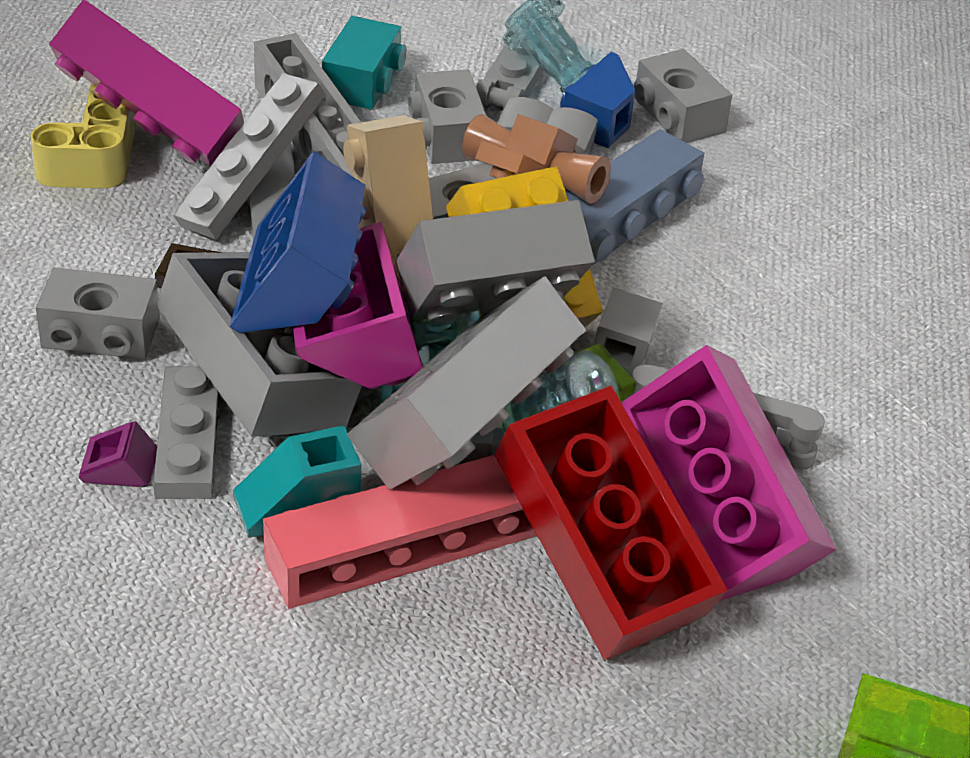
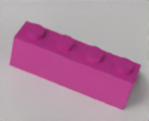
(146, 83)
(372, 330)
(729, 472)

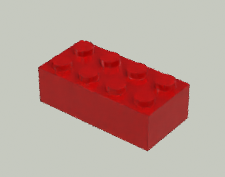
(608, 522)

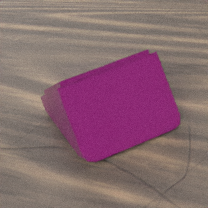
(119, 457)

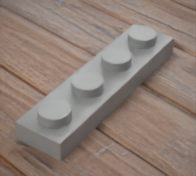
(249, 155)

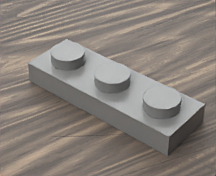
(186, 435)

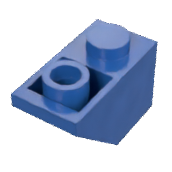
(606, 95)

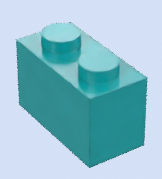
(365, 60)

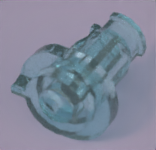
(542, 34)

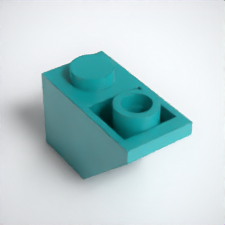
(298, 475)

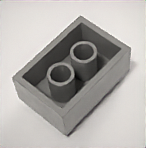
(491, 256)

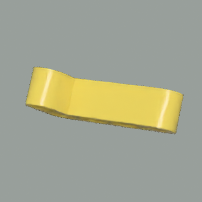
(85, 152)

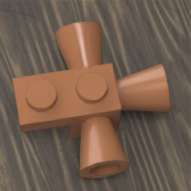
(535, 147)

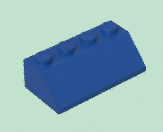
(302, 250)

